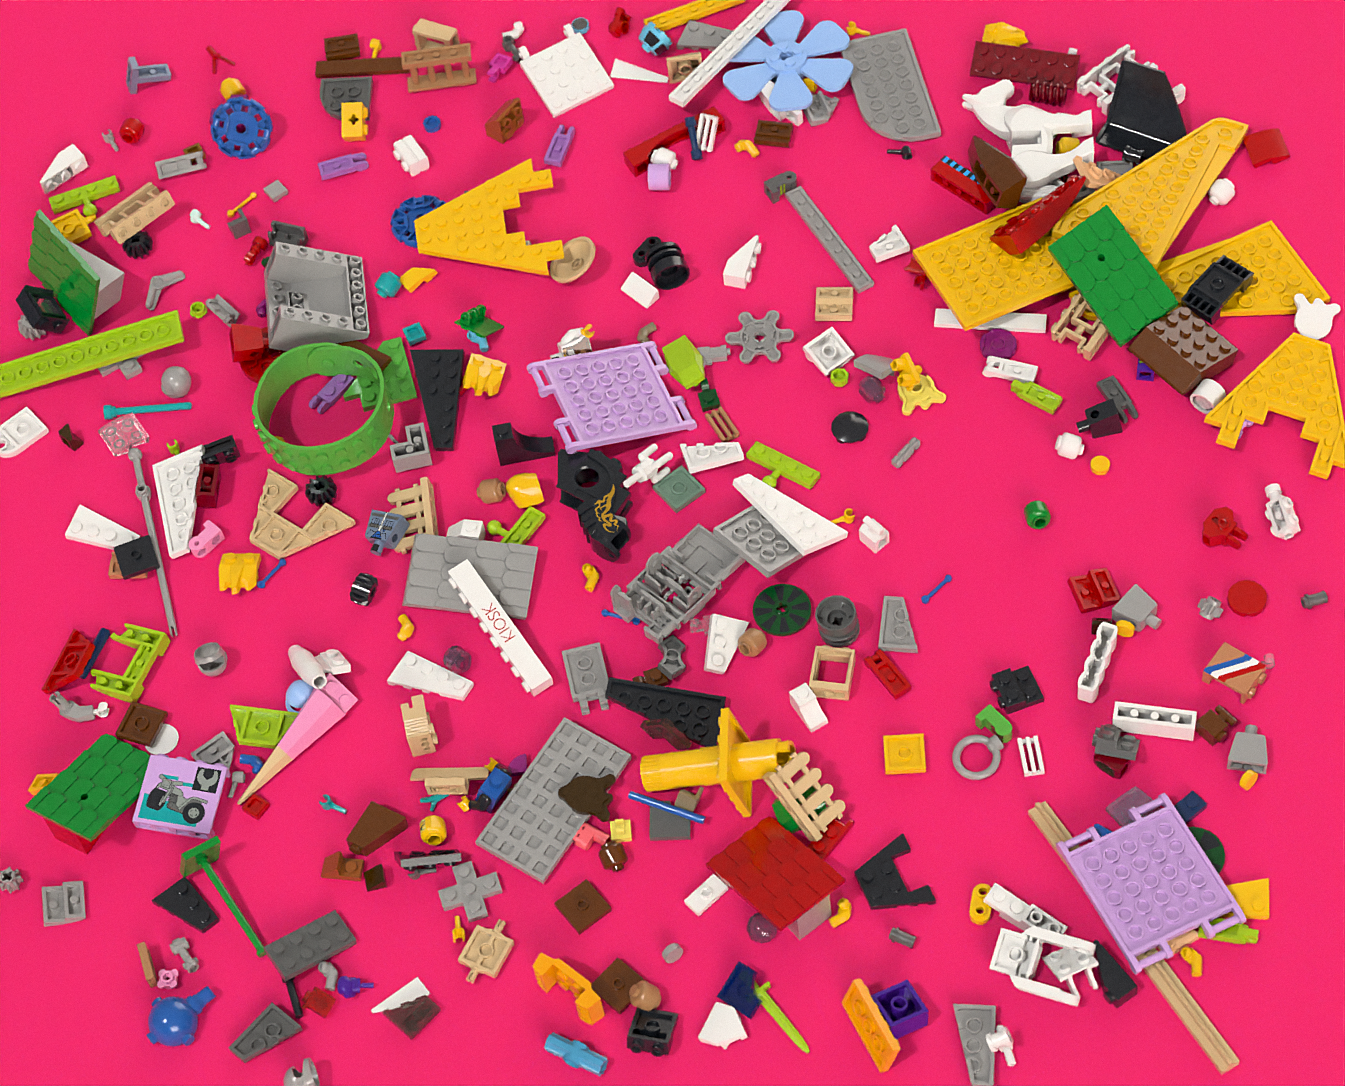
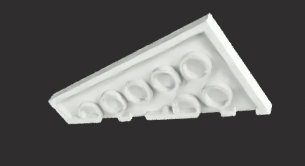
(176, 490)
(797, 523)

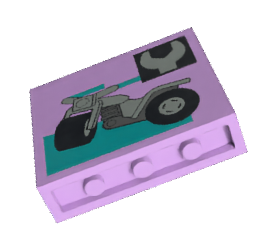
(180, 796)

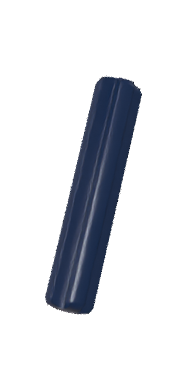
(99, 642)

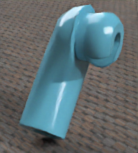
(483, 344)

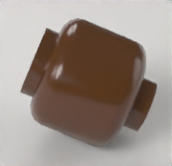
(613, 856)

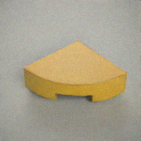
(810, 84)

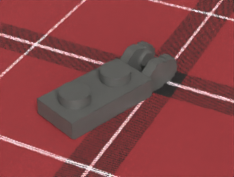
(1111, 389)

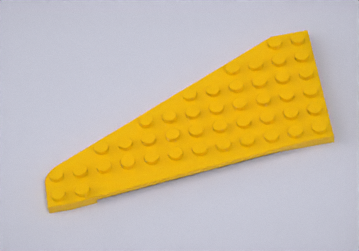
(1164, 190)
(1262, 250)

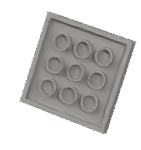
(757, 541)

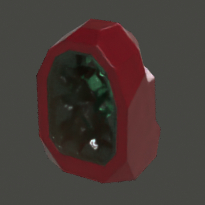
(1111, 765)

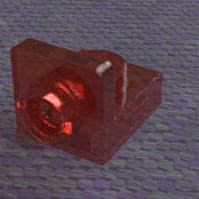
(318, 1001)

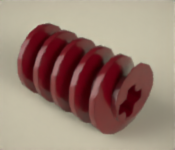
(1048, 92)

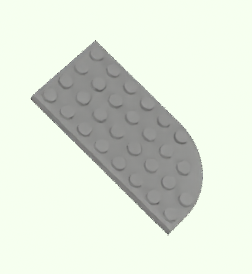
(891, 87)

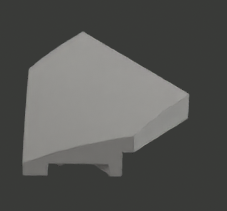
(820, 109)
(874, 365)
(216, 750)

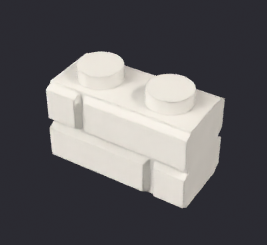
(411, 155)

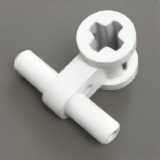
(1003, 1041)

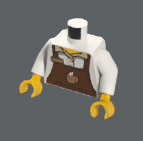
(574, 342)

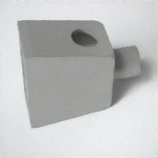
(1137, 609)
(1248, 751)

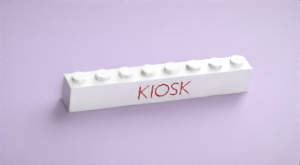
(500, 627)

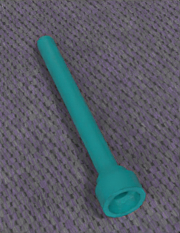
(111, 411)

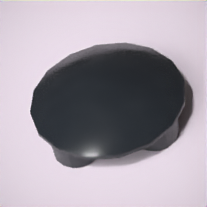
(849, 427)

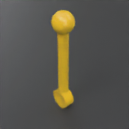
(231, 213)

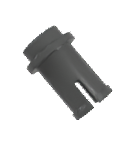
(1314, 599)
(902, 937)

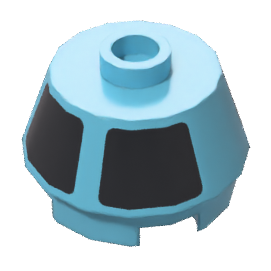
(654, 39)

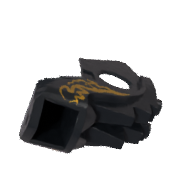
(604, 503)

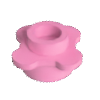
(167, 984)

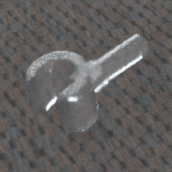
(1269, 661)

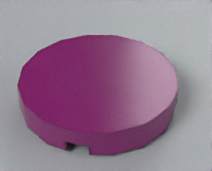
(998, 344)

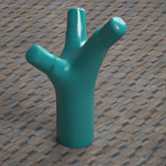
(433, 799)

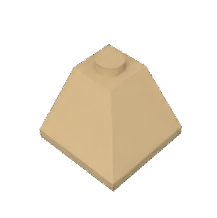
(682, 66)

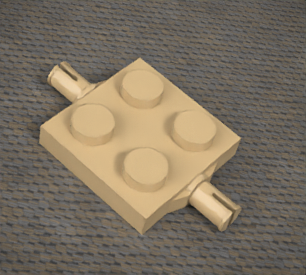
(486, 951)

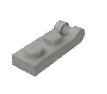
(180, 165)

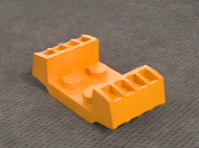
(550, 971)

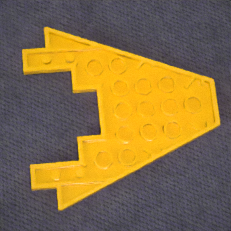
(475, 229)
(1296, 383)

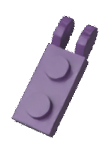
(559, 146)
(343, 165)
(331, 392)

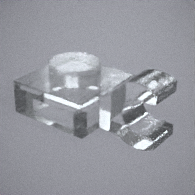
(697, 625)

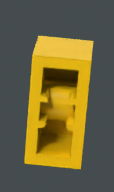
(350, 112)

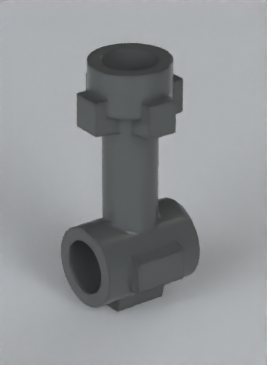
(508, 45)

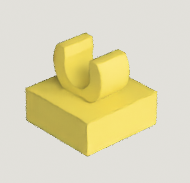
(621, 830)

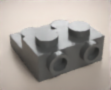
(1110, 743)

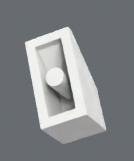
(468, 529)

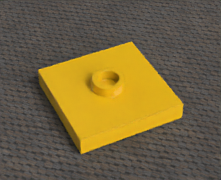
(904, 753)

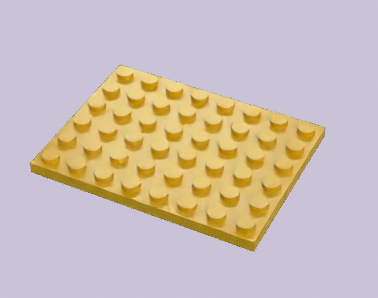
(984, 280)

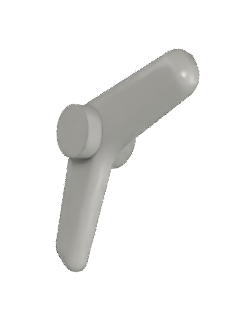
(158, 283)

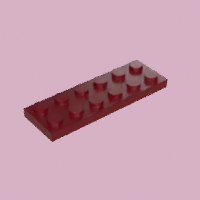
(1024, 65)

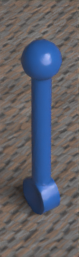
(261, 584)
(925, 599)
(605, 612)

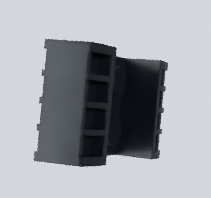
(1216, 288)

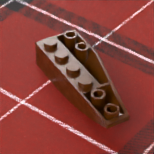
(996, 173)

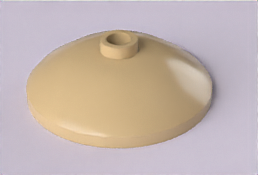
(577, 260)

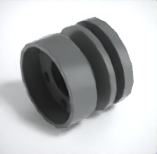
(837, 621)

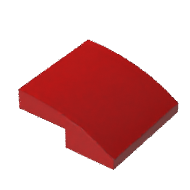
(1266, 147)
(1094, 590)

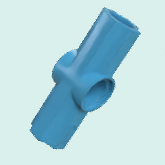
(576, 1054)

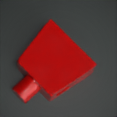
(247, 342)

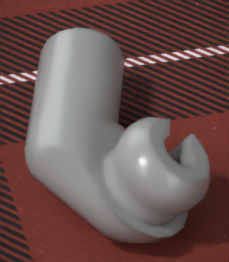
(330, 973)

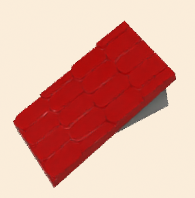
(778, 877)

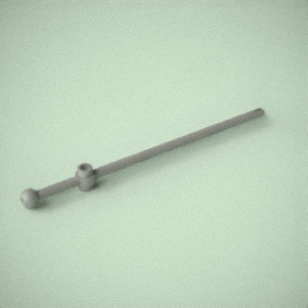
(144, 494)

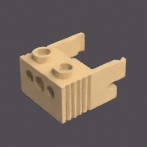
(418, 728)

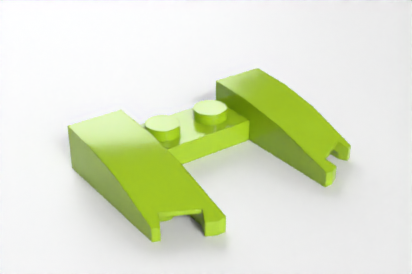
(129, 686)

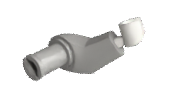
(75, 712)

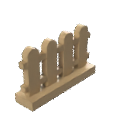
(425, 507)
(795, 791)

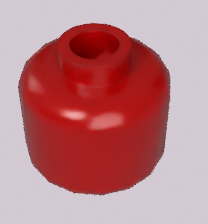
(131, 130)

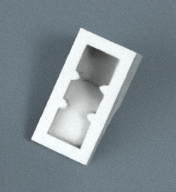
(807, 707)

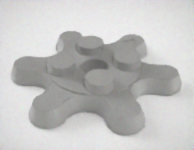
(753, 328)

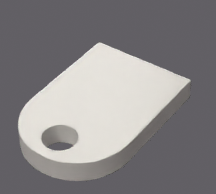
(20, 433)

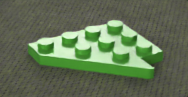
(396, 375)

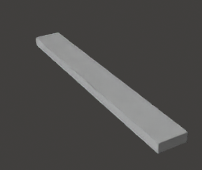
(829, 239)

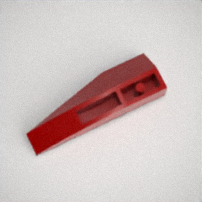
(1038, 219)

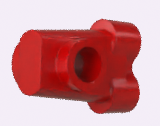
(620, 23)

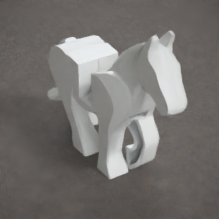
(1031, 136)

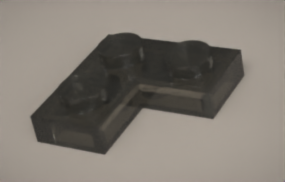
(664, 729)

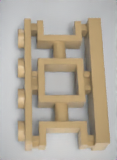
(134, 213)
(1073, 313)

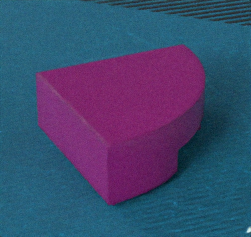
(518, 765)

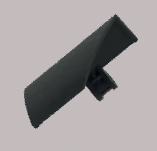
(1141, 114)

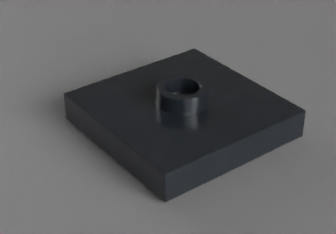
(136, 557)

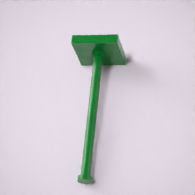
(202, 857)

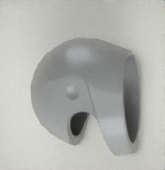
(175, 382)
(210, 659)
(307, 1078)

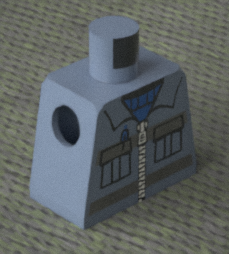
(385, 530)

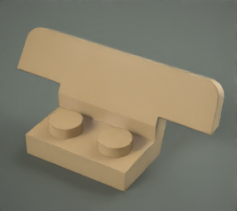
(448, 780)

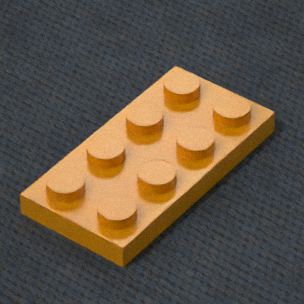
(870, 1025)

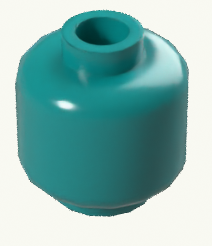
(388, 284)

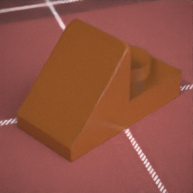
(342, 868)

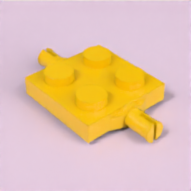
(74, 226)

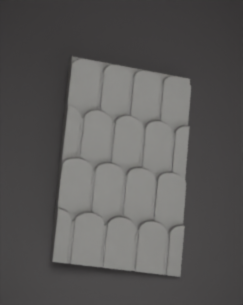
(502, 567)

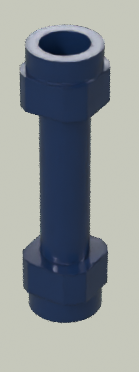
(690, 123)

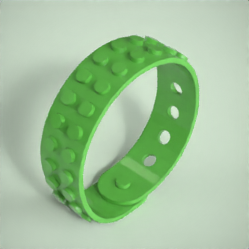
(326, 360)

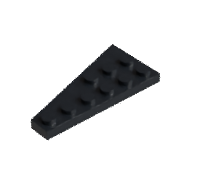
(440, 384)
(689, 710)

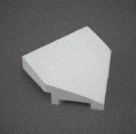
(722, 1026)

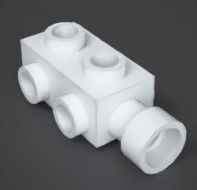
(1281, 513)

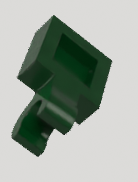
(708, 398)

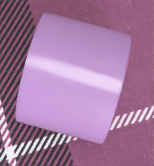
(659, 176)

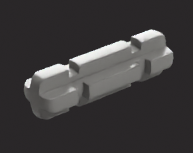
(905, 452)

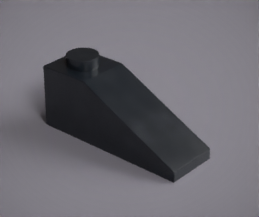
(1115, 982)

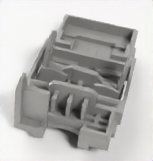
(698, 557)

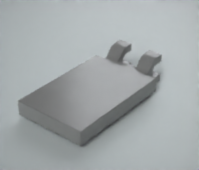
(586, 675)

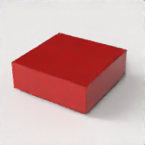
(255, 806)

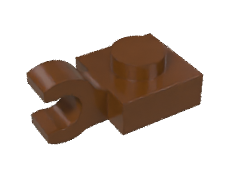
(652, 676)

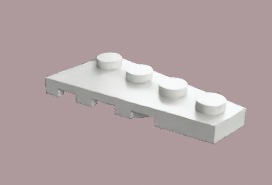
(429, 677)

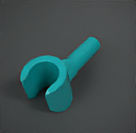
(329, 804)

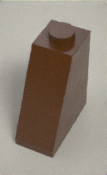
(375, 829)

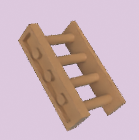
(438, 56)

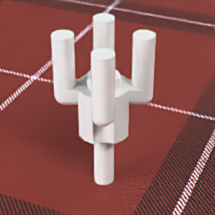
(648, 467)

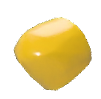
(524, 490)

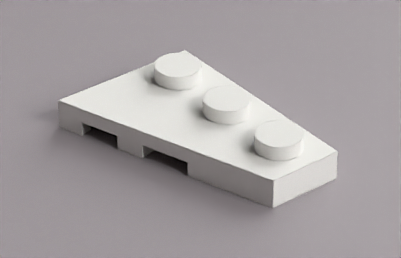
(707, 457)

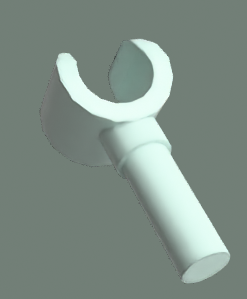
(195, 218)

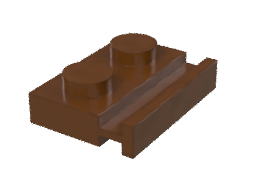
(342, 47)
(773, 133)

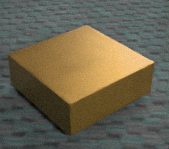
(192, 149)

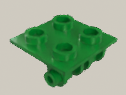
(476, 322)

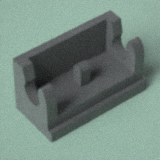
(287, 234)

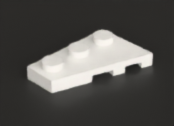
(722, 642)

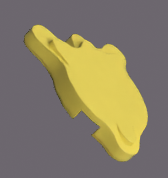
(922, 395)

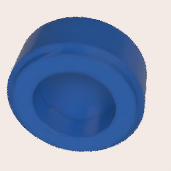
(432, 124)

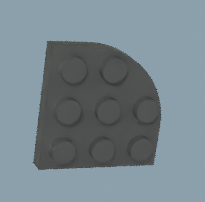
(345, 90)

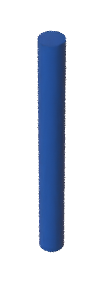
(666, 807)

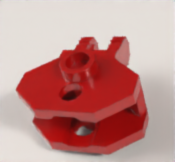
(1220, 529)

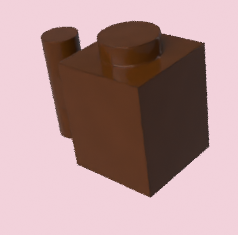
(1213, 726)

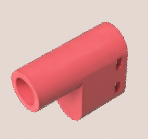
(589, 835)

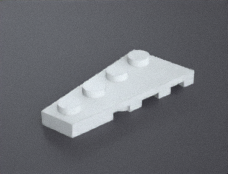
(97, 530)

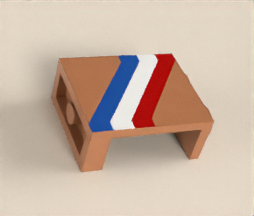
(1235, 671)

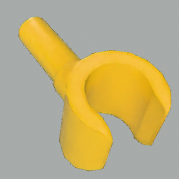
(852, 30)
(375, 45)
(846, 518)
(458, 932)

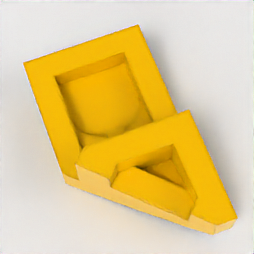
(416, 276)

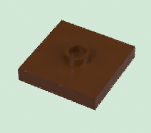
(141, 724)
(582, 906)
(615, 984)

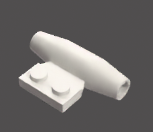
(313, 669)

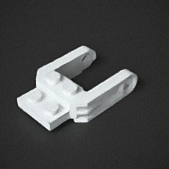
(1020, 954)

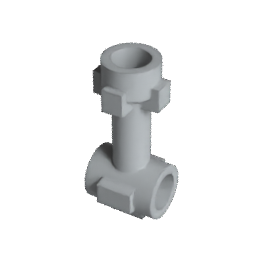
(179, 946)

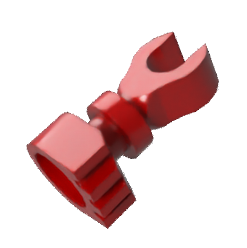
(258, 243)

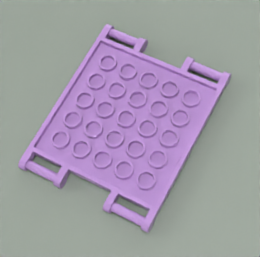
(611, 396)
(1150, 882)

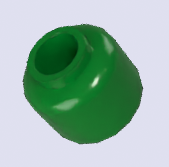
(1037, 514)

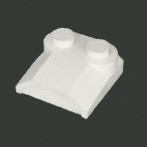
(828, 351)

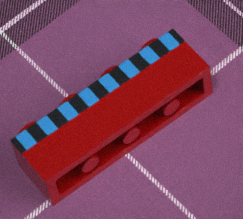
(961, 183)

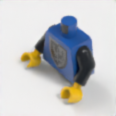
(491, 790)

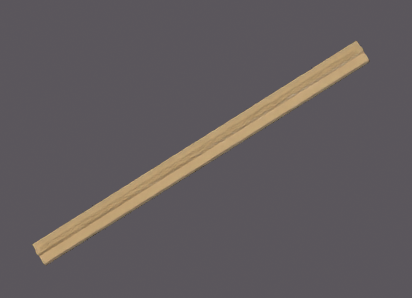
(1159, 972)

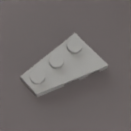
(895, 627)

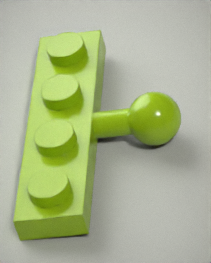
(85, 195)
(782, 465)
(522, 529)

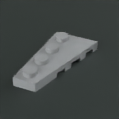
(973, 1025)

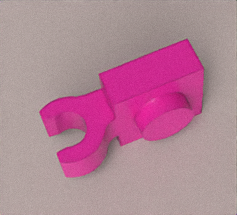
(499, 64)

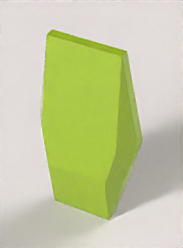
(684, 362)

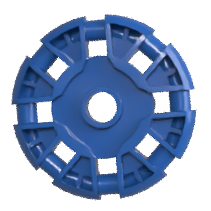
(251, 123)
(417, 208)

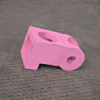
(206, 540)

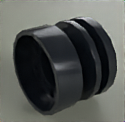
(667, 265)

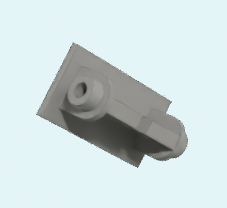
(223, 310)

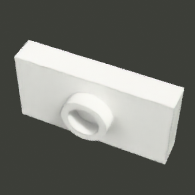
(706, 895)

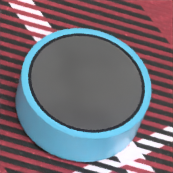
(580, 25)

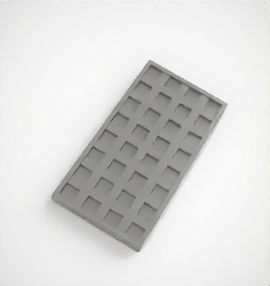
(533, 823)

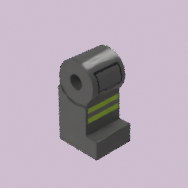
(780, 185)

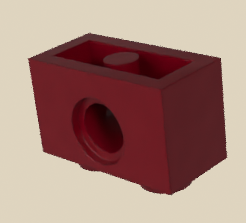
(208, 485)

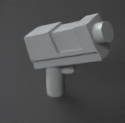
(714, 354)

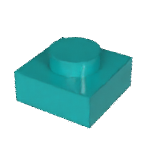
(414, 333)

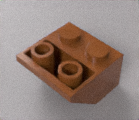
(505, 121)

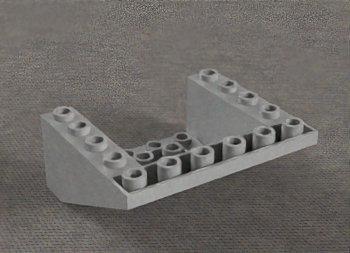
(314, 297)

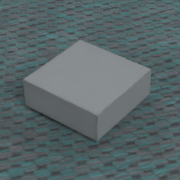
(275, 191)

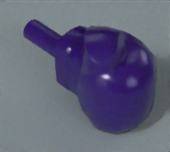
(350, 986)

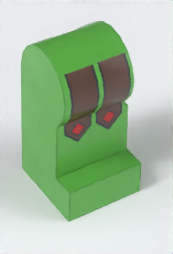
(995, 723)

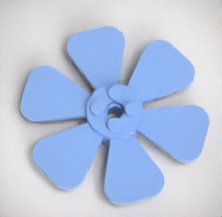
(788, 62)

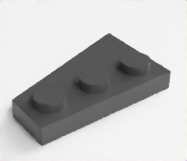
(264, 1033)

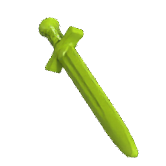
(779, 1017)

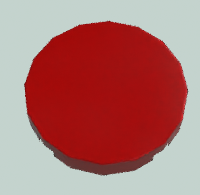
(1247, 598)

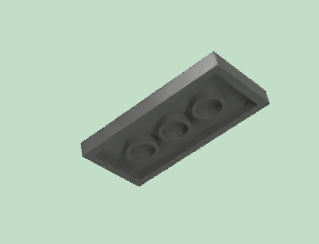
(310, 945)

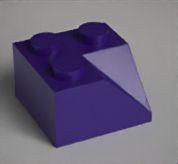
(901, 1009)

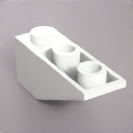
(65, 166)
(739, 266)

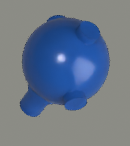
(176, 1019)

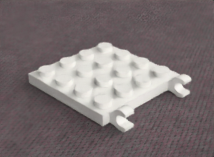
(565, 73)

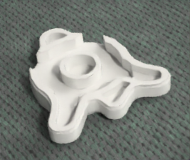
(1314, 319)

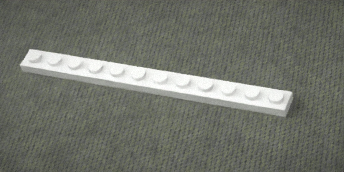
(726, 51)

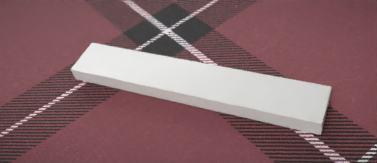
(1012, 322)

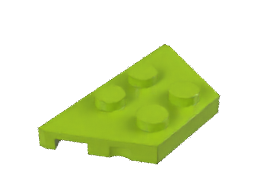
(260, 726)

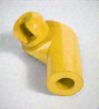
(747, 145)
(592, 576)
(406, 629)
(844, 913)
(1193, 959)

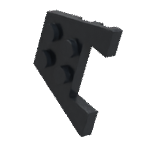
(883, 883)

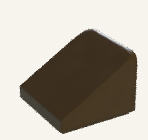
(375, 878)

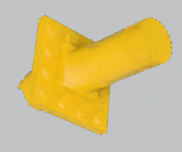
(731, 764)

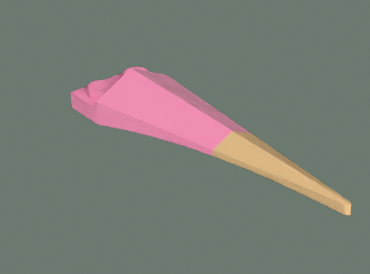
(317, 715)

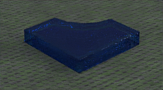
(740, 990)

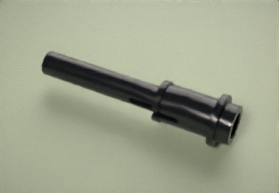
(294, 997)

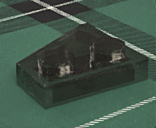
(413, 1015)

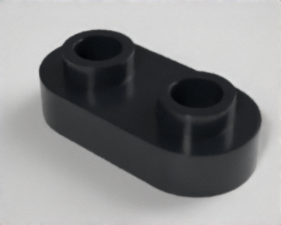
(643, 249)

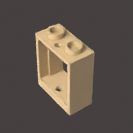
(428, 29)
(830, 689)

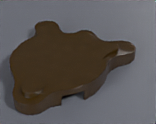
(588, 795)

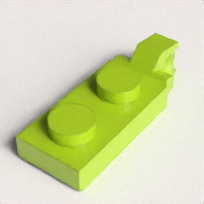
(1036, 395)
(1235, 934)

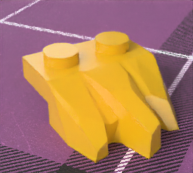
(1004, 34)
(483, 374)
(238, 571)

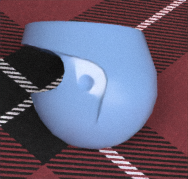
(297, 695)

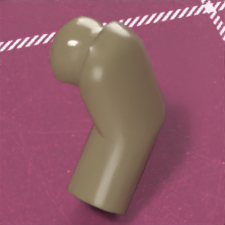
(645, 331)

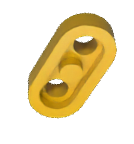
(978, 904)

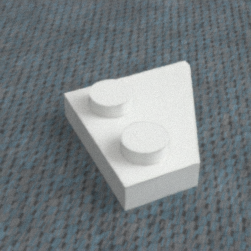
(889, 245)

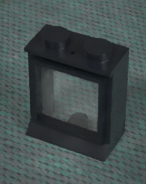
(41, 309)

